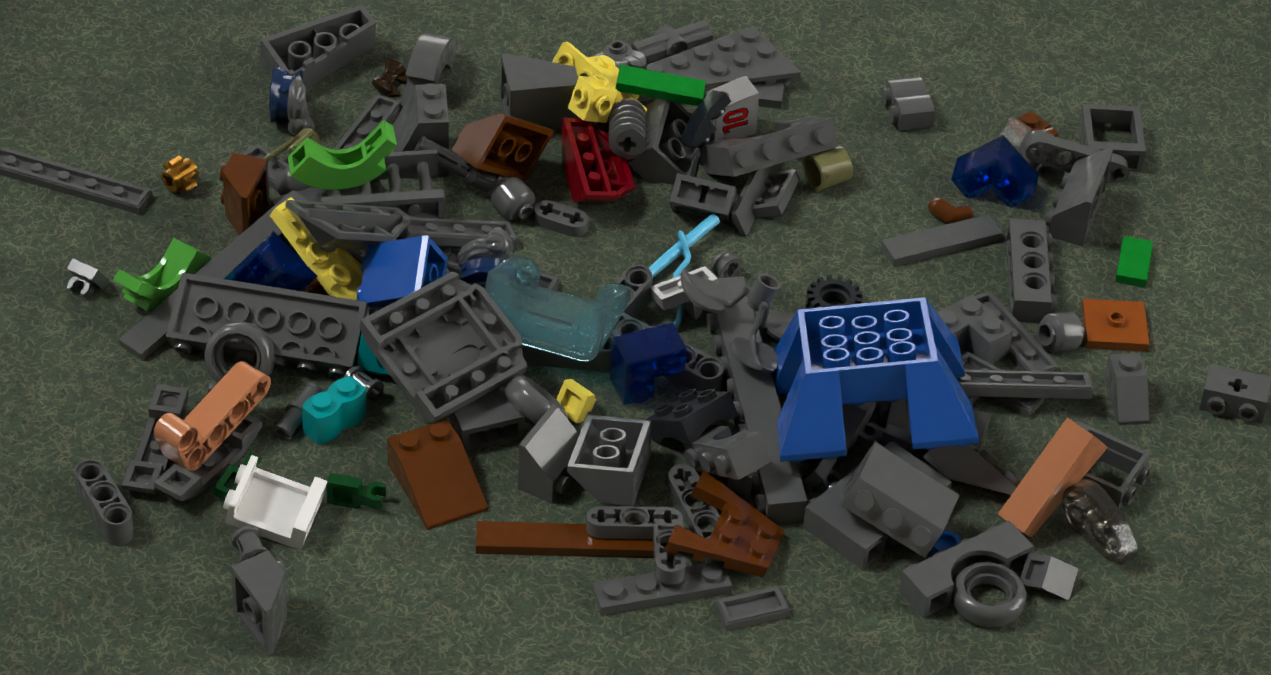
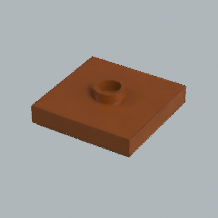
(1115, 325)

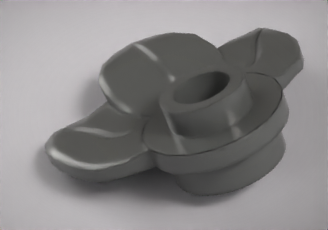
(623, 54)

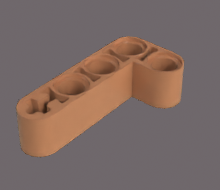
(213, 419)

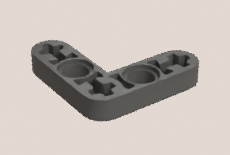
(664, 522)

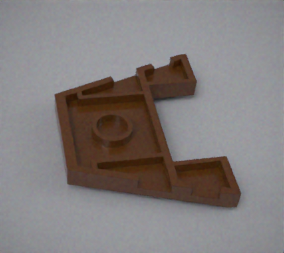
(741, 537)

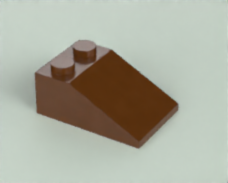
(435, 474)

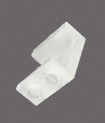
(273, 504)

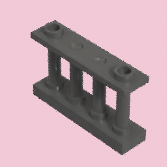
(399, 165)

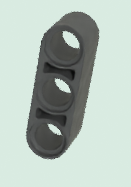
(104, 502)

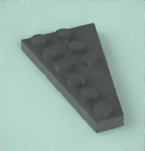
(728, 59)

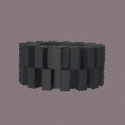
(832, 290)

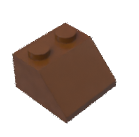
(245, 190)

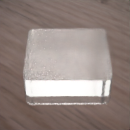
(1015, 131)

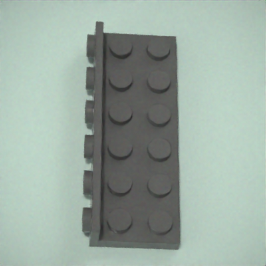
(303, 326)

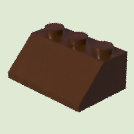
(503, 145)

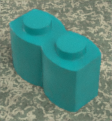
(334, 410)

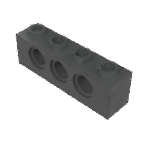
(1029, 270)

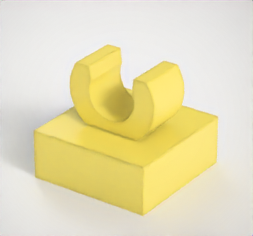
(576, 400)

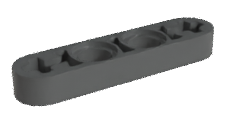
(1055, 145)
(692, 515)

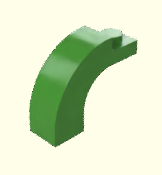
(345, 167)
(157, 285)

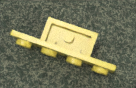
(588, 66)

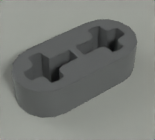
(561, 218)

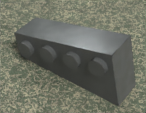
(320, 45)

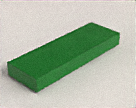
(660, 85)

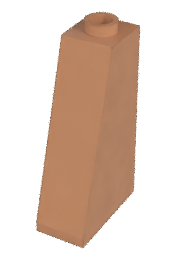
(1059, 466)

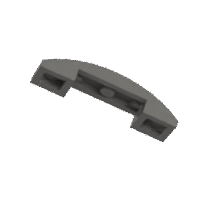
(149, 460)
(187, 485)

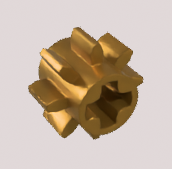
(180, 174)

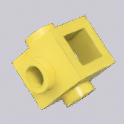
(592, 98)

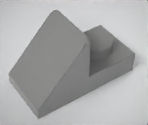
(671, 294)

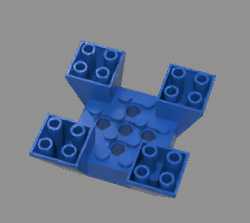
(863, 357)

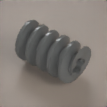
(627, 129)

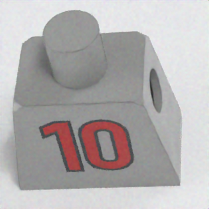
(740, 114)

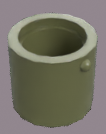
(827, 168)

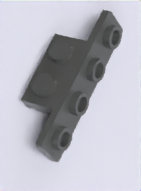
(763, 196)

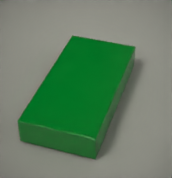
(1134, 261)

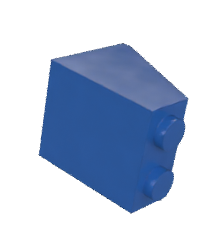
(399, 269)

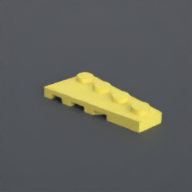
(336, 271)

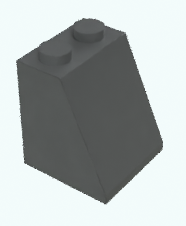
(537, 90)
(426, 116)

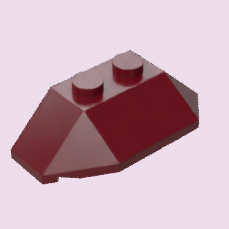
(590, 165)

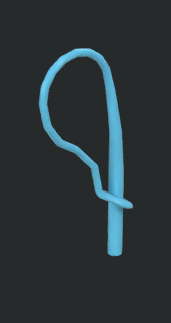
(682, 247)

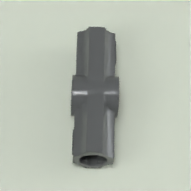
(672, 41)

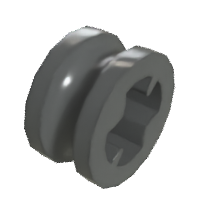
(726, 264)

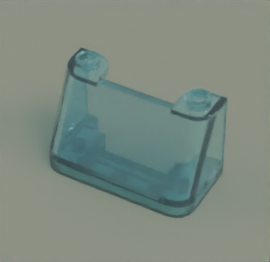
(553, 318)

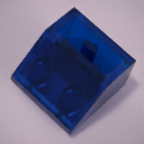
(273, 265)

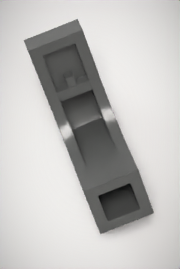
(428, 59)

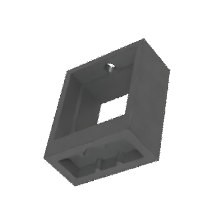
(1116, 118)
(1125, 458)

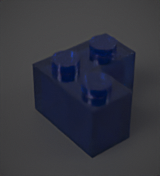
(998, 168)
(644, 356)

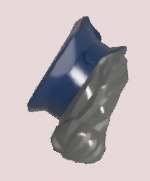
(289, 100)
(484, 254)

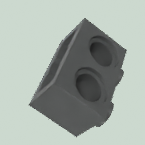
(702, 197)

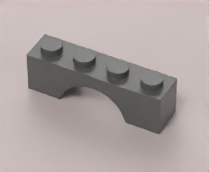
(930, 582)

